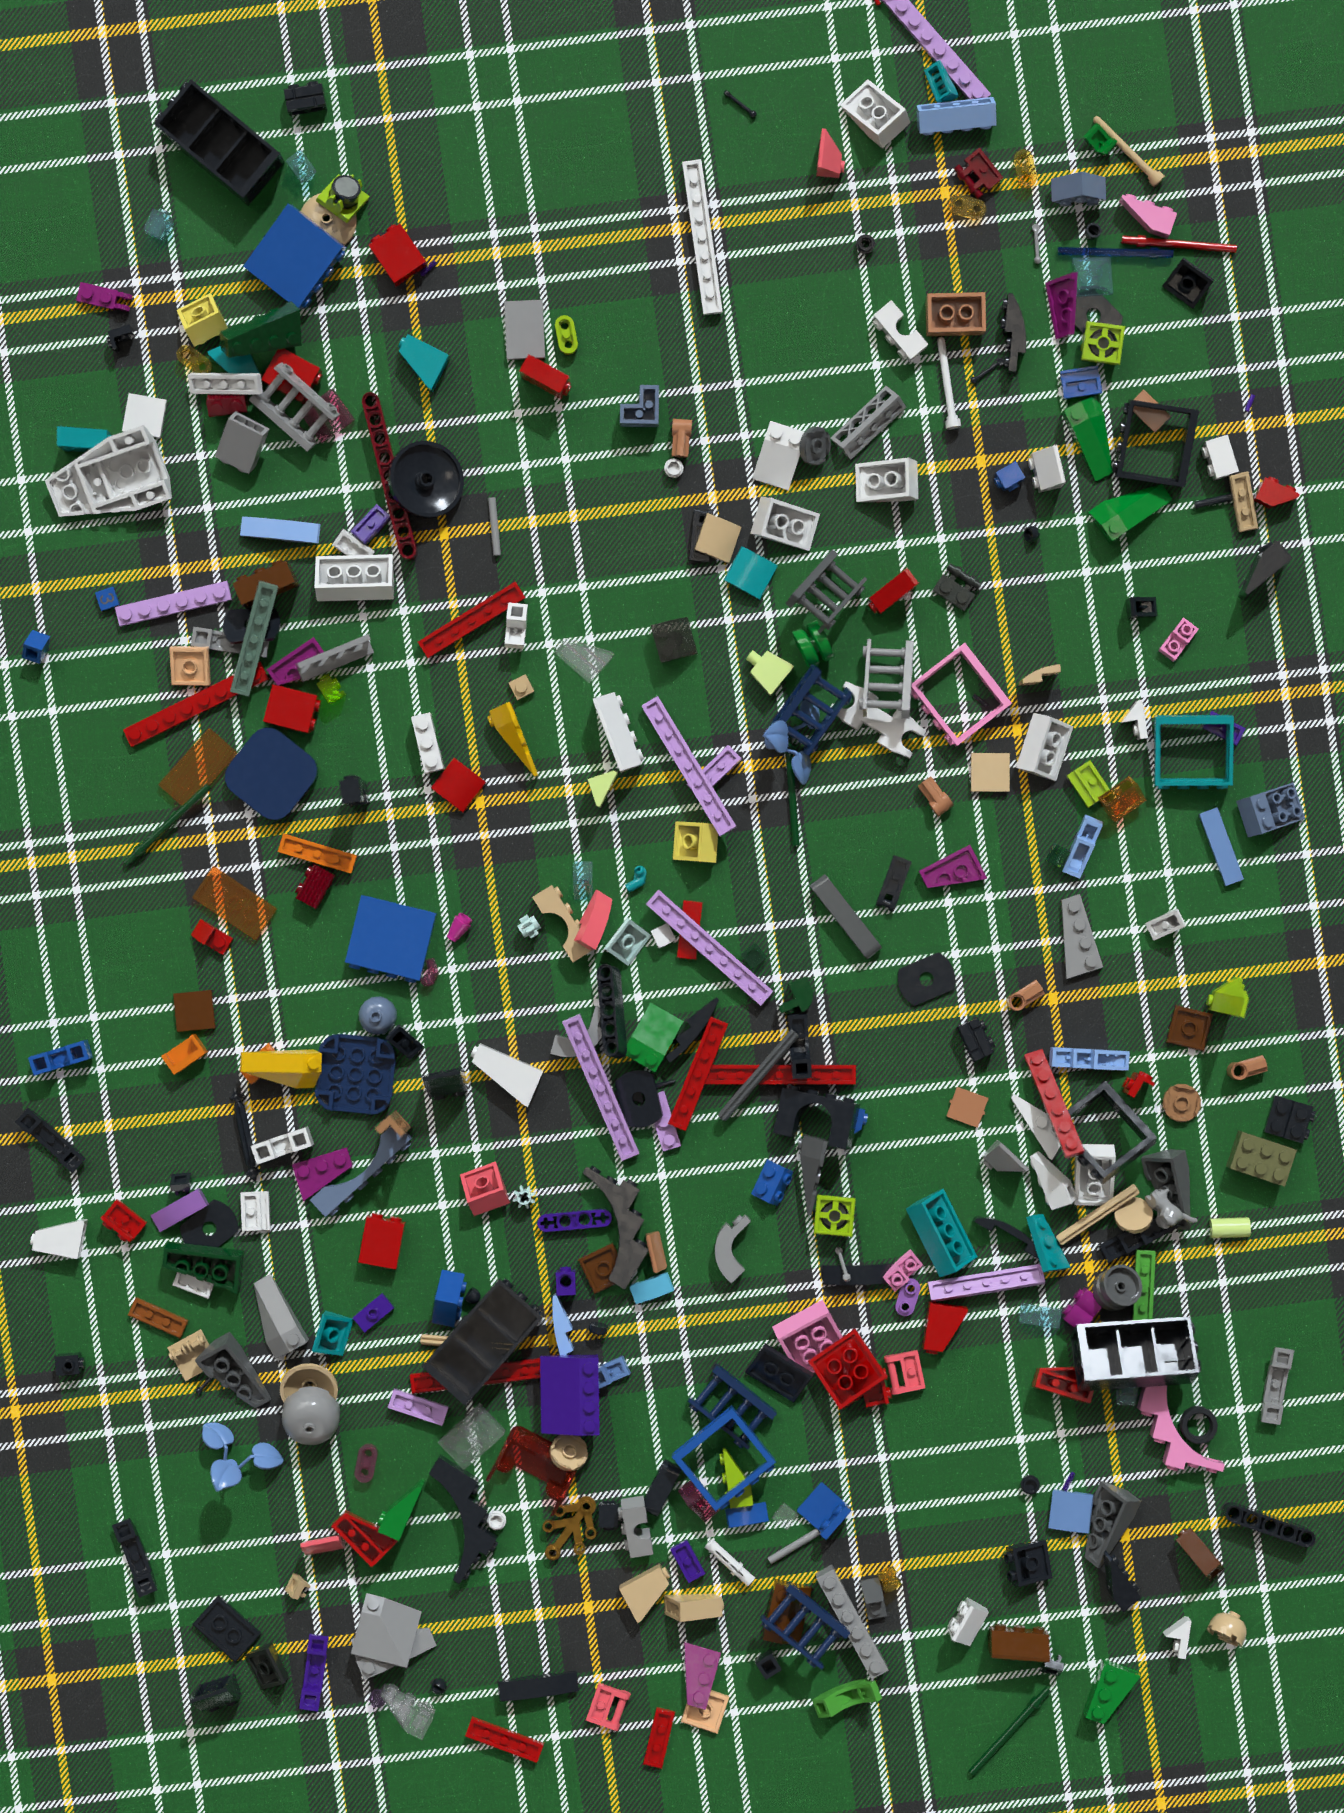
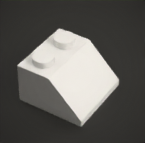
(1047, 469)

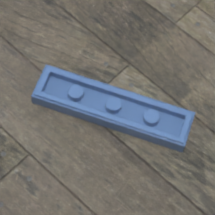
(1221, 846)

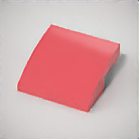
(322, 1545)

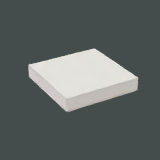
(146, 412)

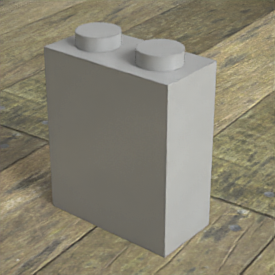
(241, 442)

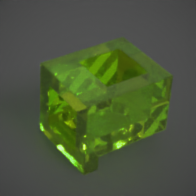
(330, 688)

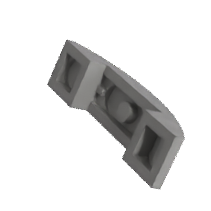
(217, 641)
(1275, 1385)

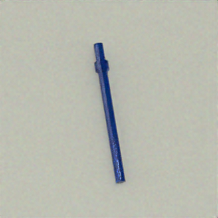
(1152, 253)

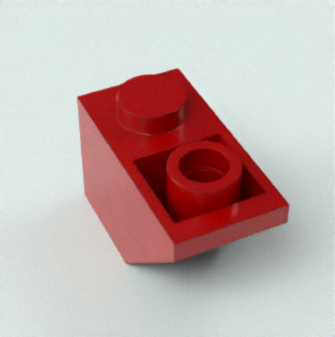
(1272, 493)

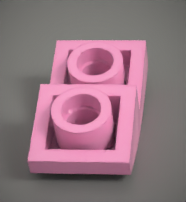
(1178, 639)
(902, 1269)

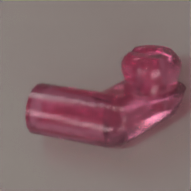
(432, 974)

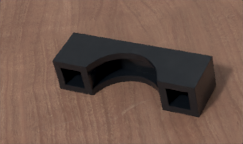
(353, 791)

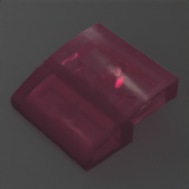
(330, 427)

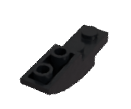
(1014, 326)

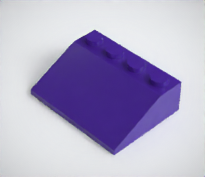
(570, 1395)

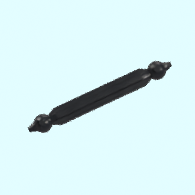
(244, 1134)

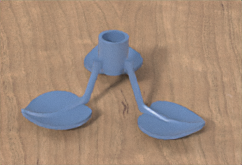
(777, 739)
(226, 1472)

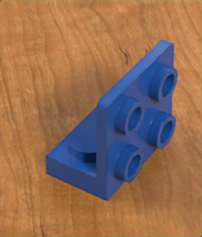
(824, 1510)

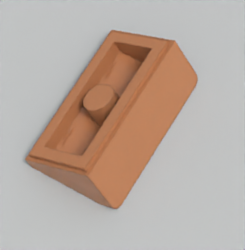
(1151, 417)
(656, 1251)

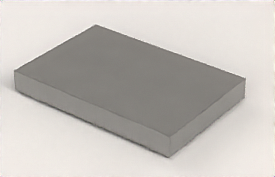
(524, 329)

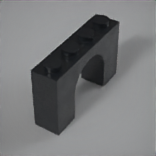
(842, 1112)

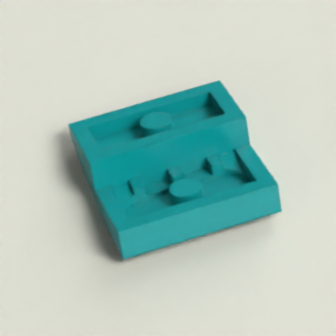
(750, 572)

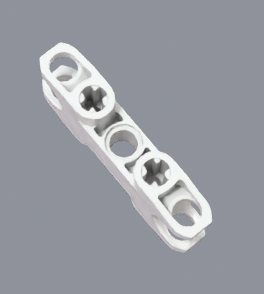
(888, 726)

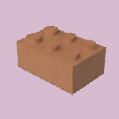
(955, 314)

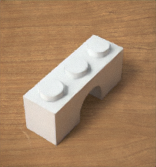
(908, 345)
(427, 743)
(282, 1145)

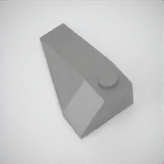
(279, 1323)
(423, 1641)

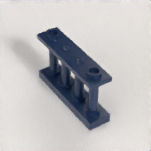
(801, 693)
(734, 1387)
(808, 1605)

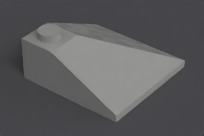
(386, 1631)

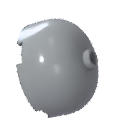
(310, 1415)

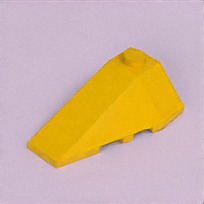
(508, 727)
(284, 1067)

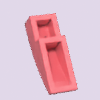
(594, 921)

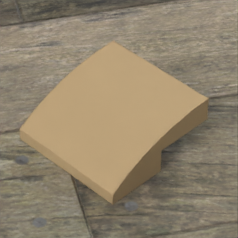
(717, 538)
(1036, 677)

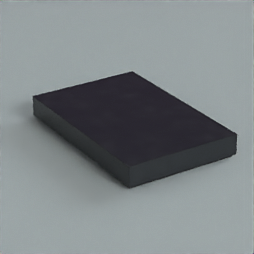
(779, 1372)
(226, 1628)

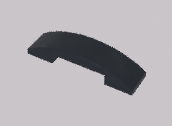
(51, 1139)
(989, 1223)
(859, 1274)
(136, 1557)

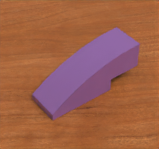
(179, 1209)

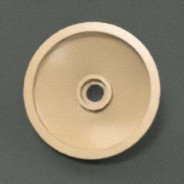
(335, 226)
(301, 1374)

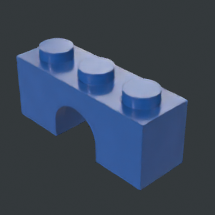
(60, 1057)

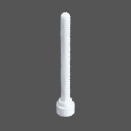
(952, 421)

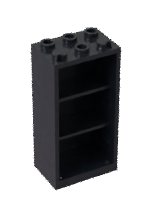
(218, 142)
(471, 1350)
(1134, 1354)

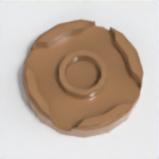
(1181, 1102)

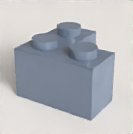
(1078, 188)
(642, 414)

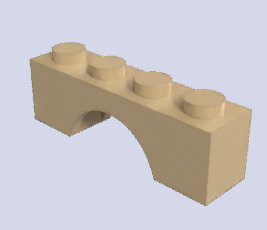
(550, 902)

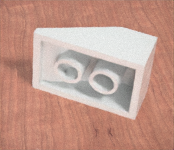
(876, 113)
(778, 456)
(887, 481)
(785, 523)
(1088, 1189)

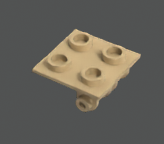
(185, 1353)

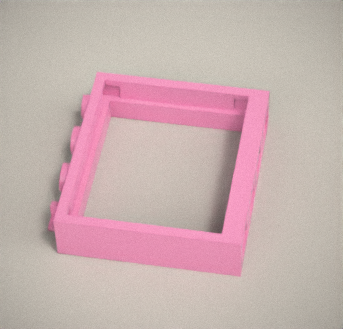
(983, 675)

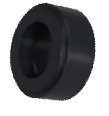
(598, 1328)

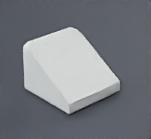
(663, 935)

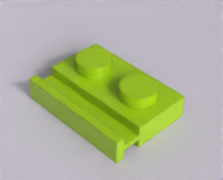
(1088, 783)

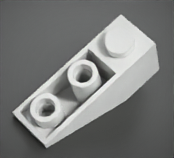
(1055, 1184)

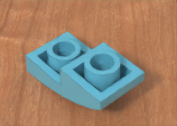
(651, 1288)

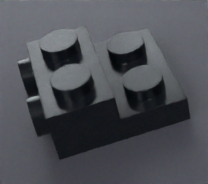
(1289, 1119)
(1028, 1563)

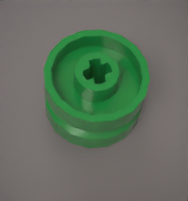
(814, 644)

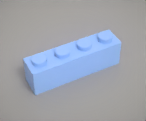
(956, 115)

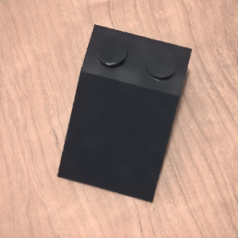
(1266, 563)
(445, 1082)
(216, 1693)

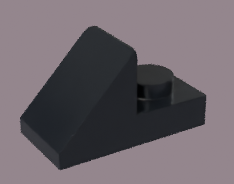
(404, 1041)

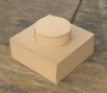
(521, 687)

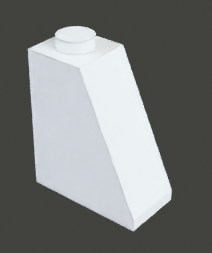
(61, 1239)

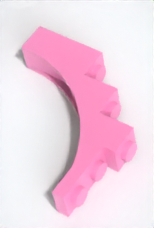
(1154, 1401)

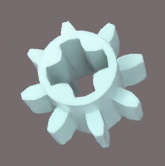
(529, 926)
(526, 1200)

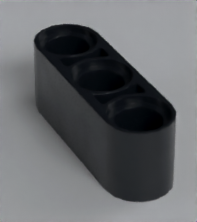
(661, 1487)

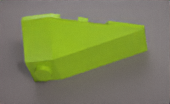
(1229, 998)

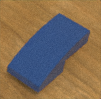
(747, 1515)

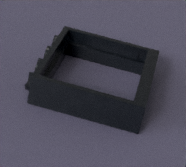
(1186, 446)
(1130, 1117)

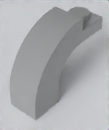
(563, 1046)
(724, 1257)

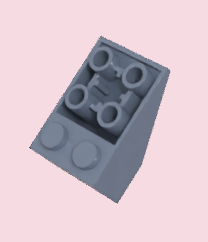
(1270, 809)

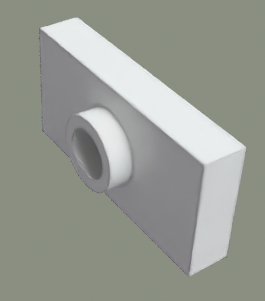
(351, 545)
(193, 1285)

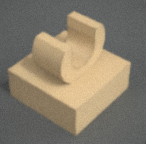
(295, 1586)

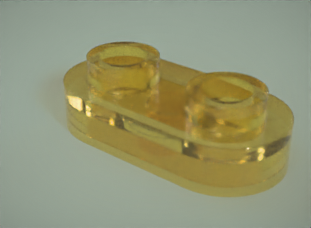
(1025, 169)
(966, 209)
(195, 359)

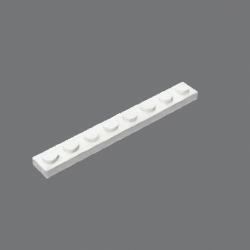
(702, 237)

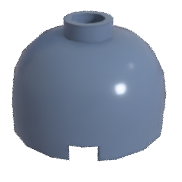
(377, 1015)

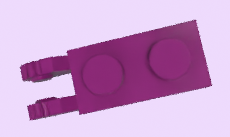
(102, 297)

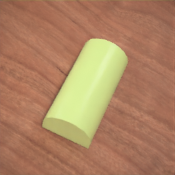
(1230, 1227)

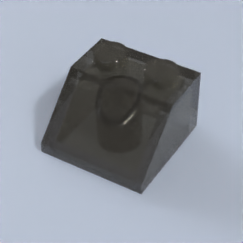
(673, 640)

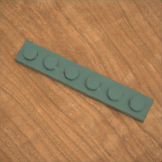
(254, 638)

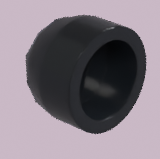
(1094, 229)
(1031, 533)
(473, 1296)
(440, 1683)

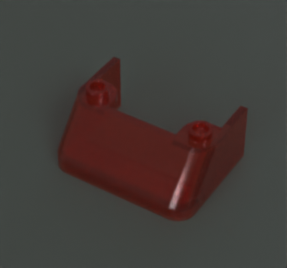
(532, 1455)

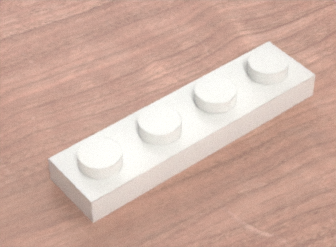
(225, 383)

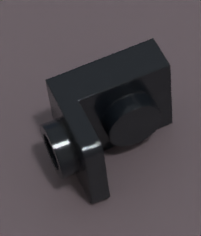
(122, 334)

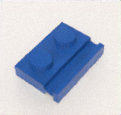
(1080, 382)

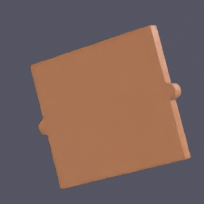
(967, 1107)

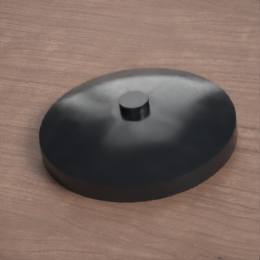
(425, 479)

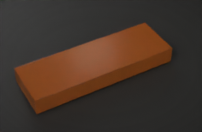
(158, 1317)

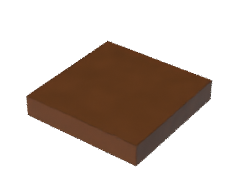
(194, 1010)
(1189, 1028)
(598, 1267)

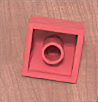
(484, 1189)

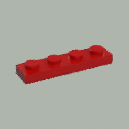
(504, 1739)

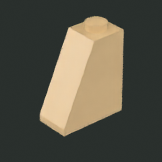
(644, 1590)
(693, 1606)

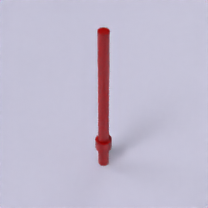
(1141, 241)

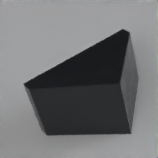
(1141, 607)

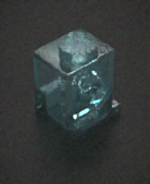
(295, 161)

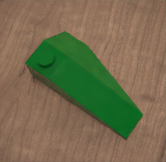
(1089, 432)
(1126, 511)

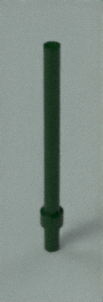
(792, 795)
(140, 849)
(1035, 1703)

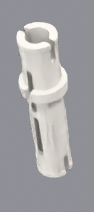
(735, 1567)

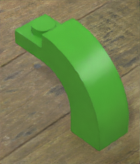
(846, 1695)

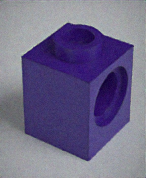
(563, 1289)

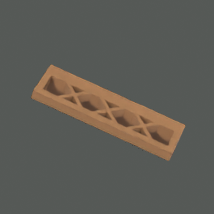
(396, 1121)

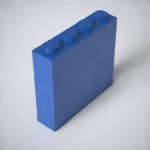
(295, 257)
(390, 938)

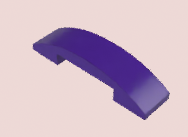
(314, 1672)

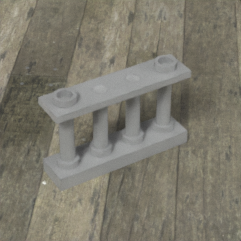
(277, 412)
(903, 687)

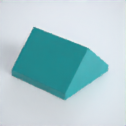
(332, 1334)

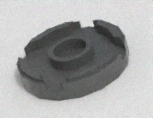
(815, 445)

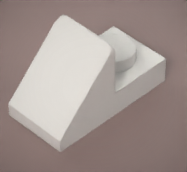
(1137, 714)
(1165, 924)
(1181, 1631)

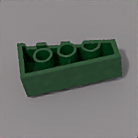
(263, 333)
(206, 1263)

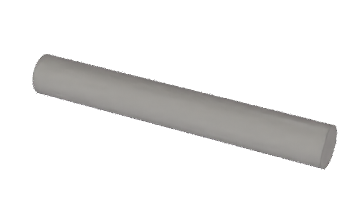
(494, 526)
(793, 1546)

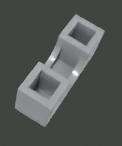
(634, 1513)

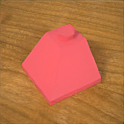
(829, 157)

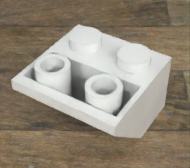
(967, 1622)

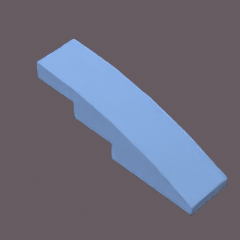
(280, 530)
(1089, 1058)
(561, 1327)

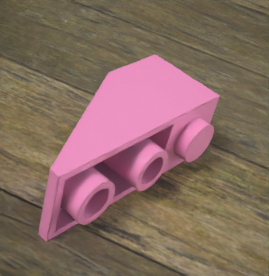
(1151, 217)

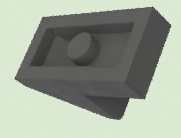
(873, 1598)

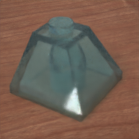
(1093, 275)

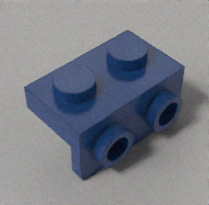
(772, 1182)

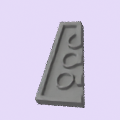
(1079, 944)

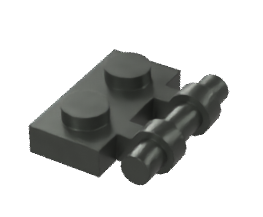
(952, 591)

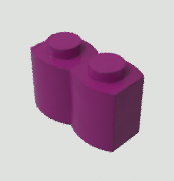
(1082, 1309)

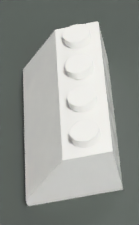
(354, 577)
(617, 731)

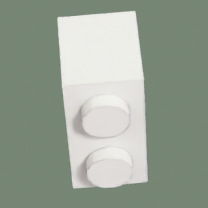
(1219, 457)

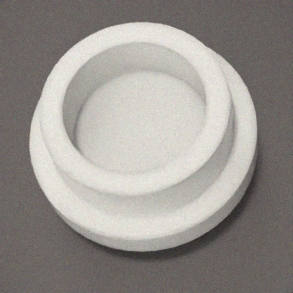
(673, 468)
(496, 1520)

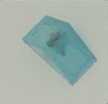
(583, 880)

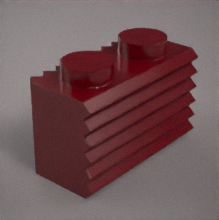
(226, 404)
(315, 886)

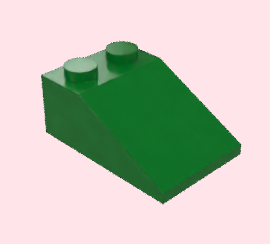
(653, 1037)
(395, 1519)

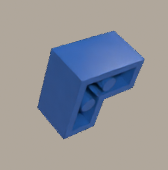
(448, 1300)

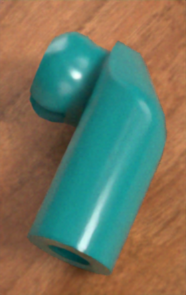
(639, 879)

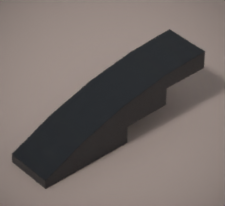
(697, 1023)
(1128, 1242)
(537, 1686)

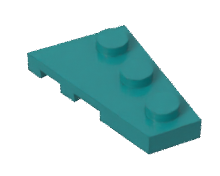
(1046, 1245)

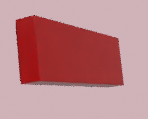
(693, 910)
(659, 1737)

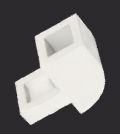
(516, 625)

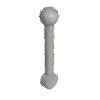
(1035, 228)
(846, 1277)

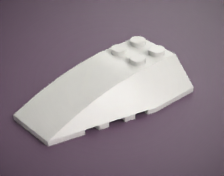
(112, 477)

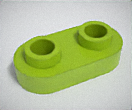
(566, 335)

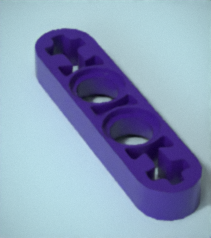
(574, 1217)

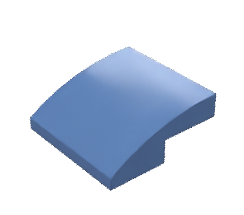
(1071, 1511)

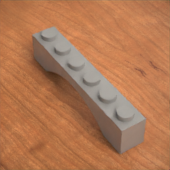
(850, 1618)

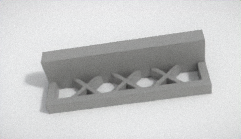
(871, 424)
(334, 658)

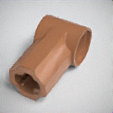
(681, 432)
(937, 799)
(1026, 995)
(1248, 1067)

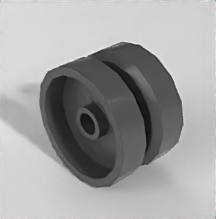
(1117, 1288)

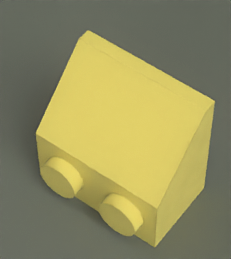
(202, 319)
(695, 842)

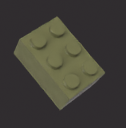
(1261, 1158)

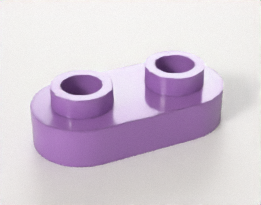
(908, 1297)

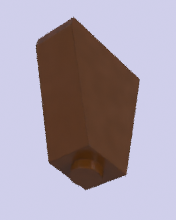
(1199, 1553)

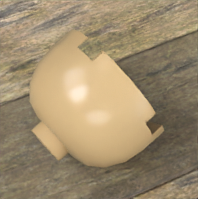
(1228, 1628)

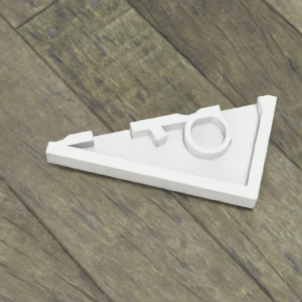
(1039, 1124)

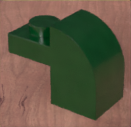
(803, 996)

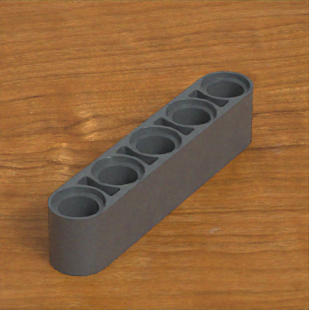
(845, 916)

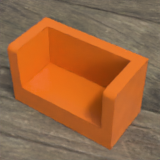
(184, 1054)

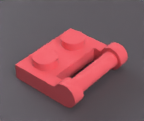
(911, 1372)
(602, 1703)

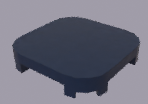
(271, 773)
(356, 1074)

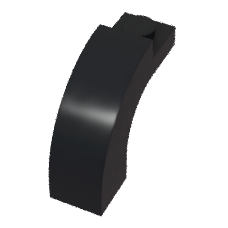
(799, 1050)

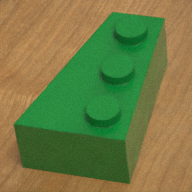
(1108, 1690)

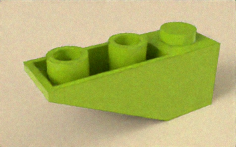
(732, 1477)

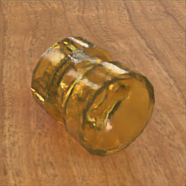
(889, 1579)

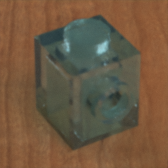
(159, 224)

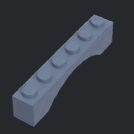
(332, 1195)

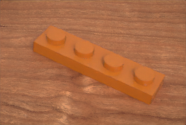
(317, 853)

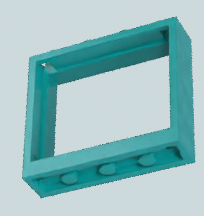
(1201, 783)

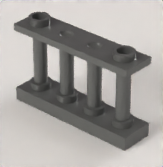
(819, 575)

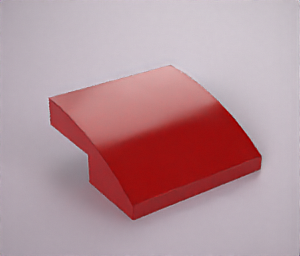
(458, 785)

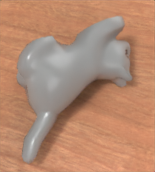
(1168, 1213)

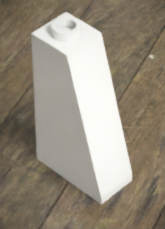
(510, 1073)

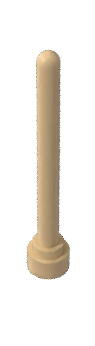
(1154, 176)

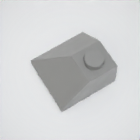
(1002, 1159)

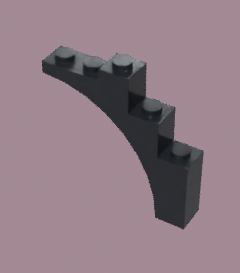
(629, 1251)
(460, 1486)

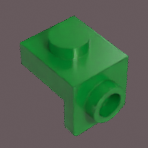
(1099, 140)

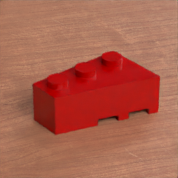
(1060, 1382)
(363, 1537)

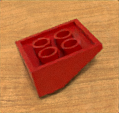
(848, 1369)

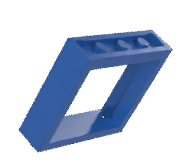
(702, 1435)

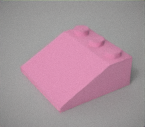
(807, 1334)

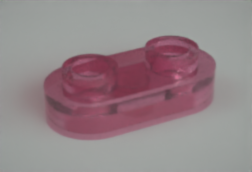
(366, 1462)

